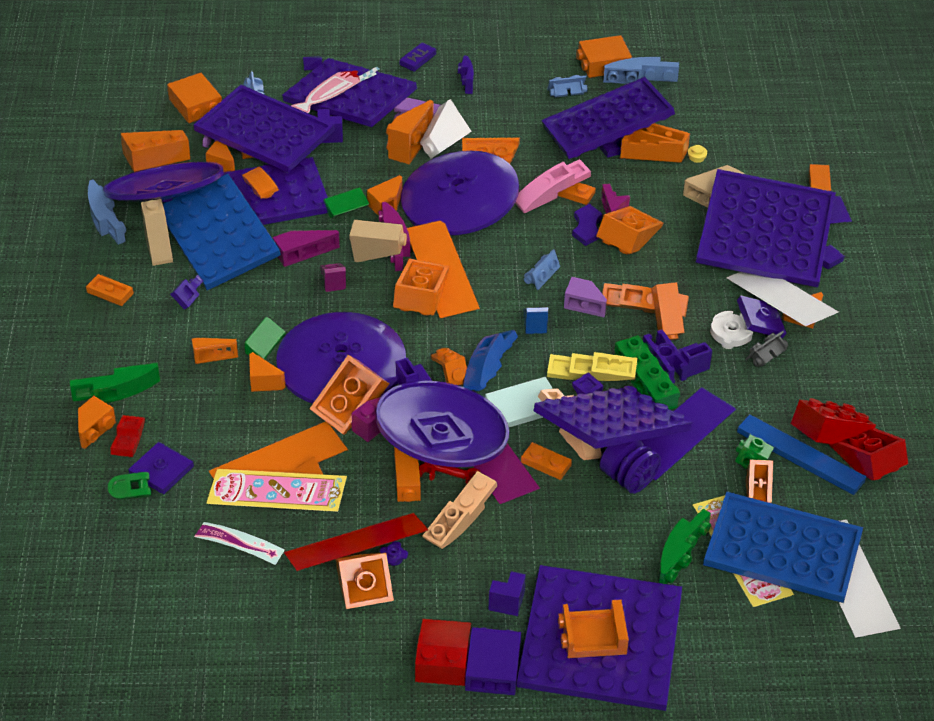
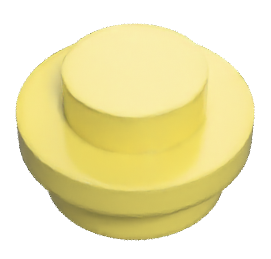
(697, 153)

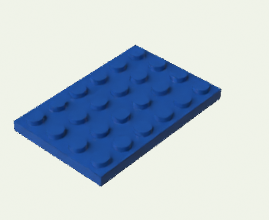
(219, 232)
(784, 547)

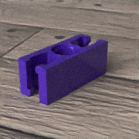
(667, 355)

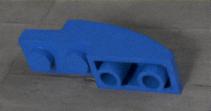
(485, 359)

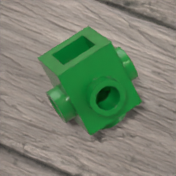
(752, 449)

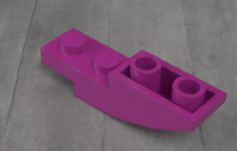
(390, 215)

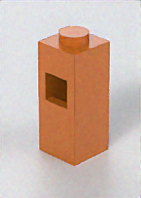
(668, 309)
(407, 477)

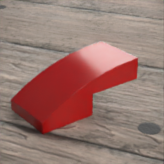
(128, 436)

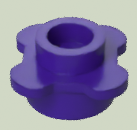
(394, 553)

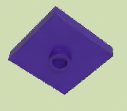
(760, 316)
(164, 467)

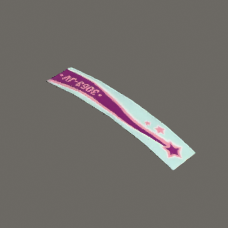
(241, 541)

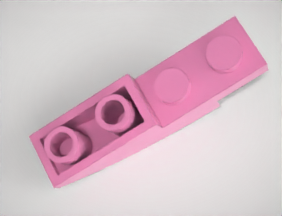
(547, 185)

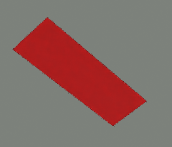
(355, 541)

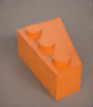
(656, 144)
(155, 148)

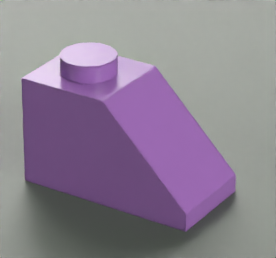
(584, 297)

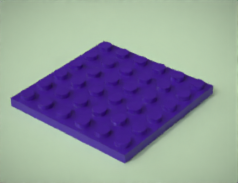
(766, 228)
(630, 679)

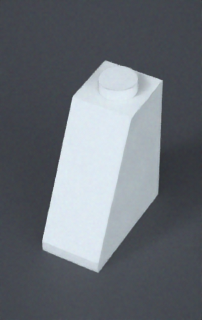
(444, 129)

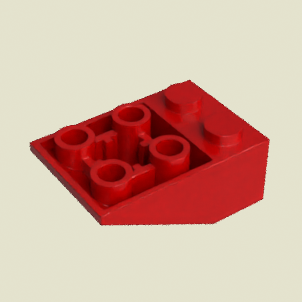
(829, 421)

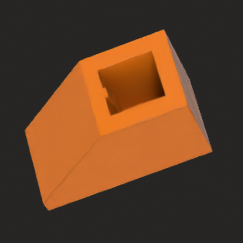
(385, 192)
(93, 420)

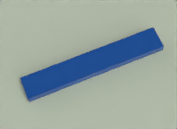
(803, 455)

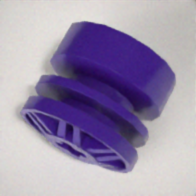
(630, 465)

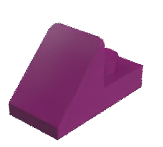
(611, 201)
(334, 276)

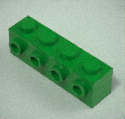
(649, 375)

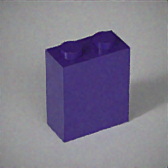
(493, 661)

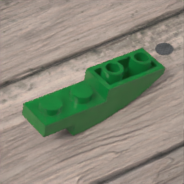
(123, 384)
(679, 545)

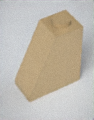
(700, 186)
(156, 232)
(376, 240)

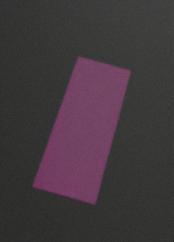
(510, 475)

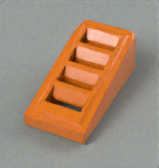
(207, 349)

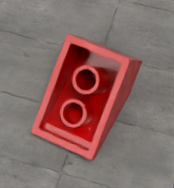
(873, 453)
(442, 652)

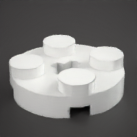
(727, 337)

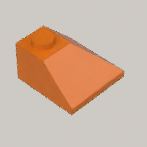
(364, 579)

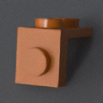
(453, 365)

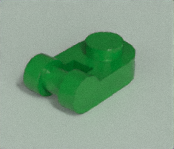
(121, 486)

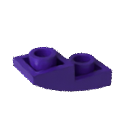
(467, 74)

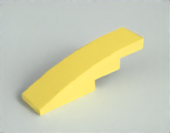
(601, 366)

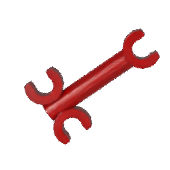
(453, 471)

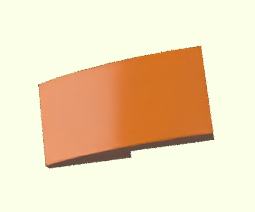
(260, 182)

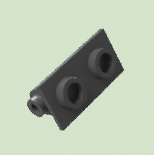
(761, 353)

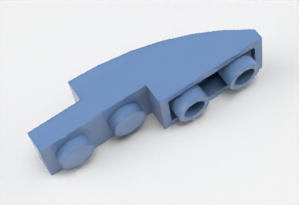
(632, 69)
(103, 215)

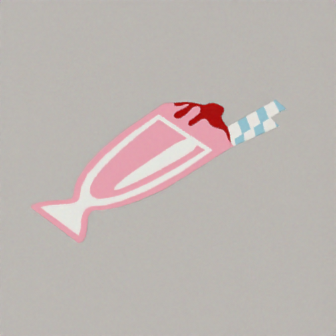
(332, 87)

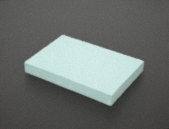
(519, 400)

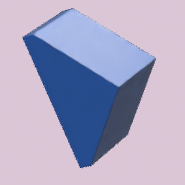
(535, 320)

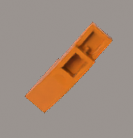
(635, 297)

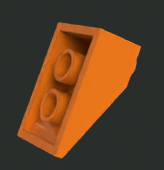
(407, 132)
(628, 229)
(420, 287)
(347, 391)

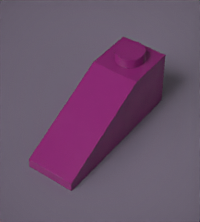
(302, 245)
(364, 420)

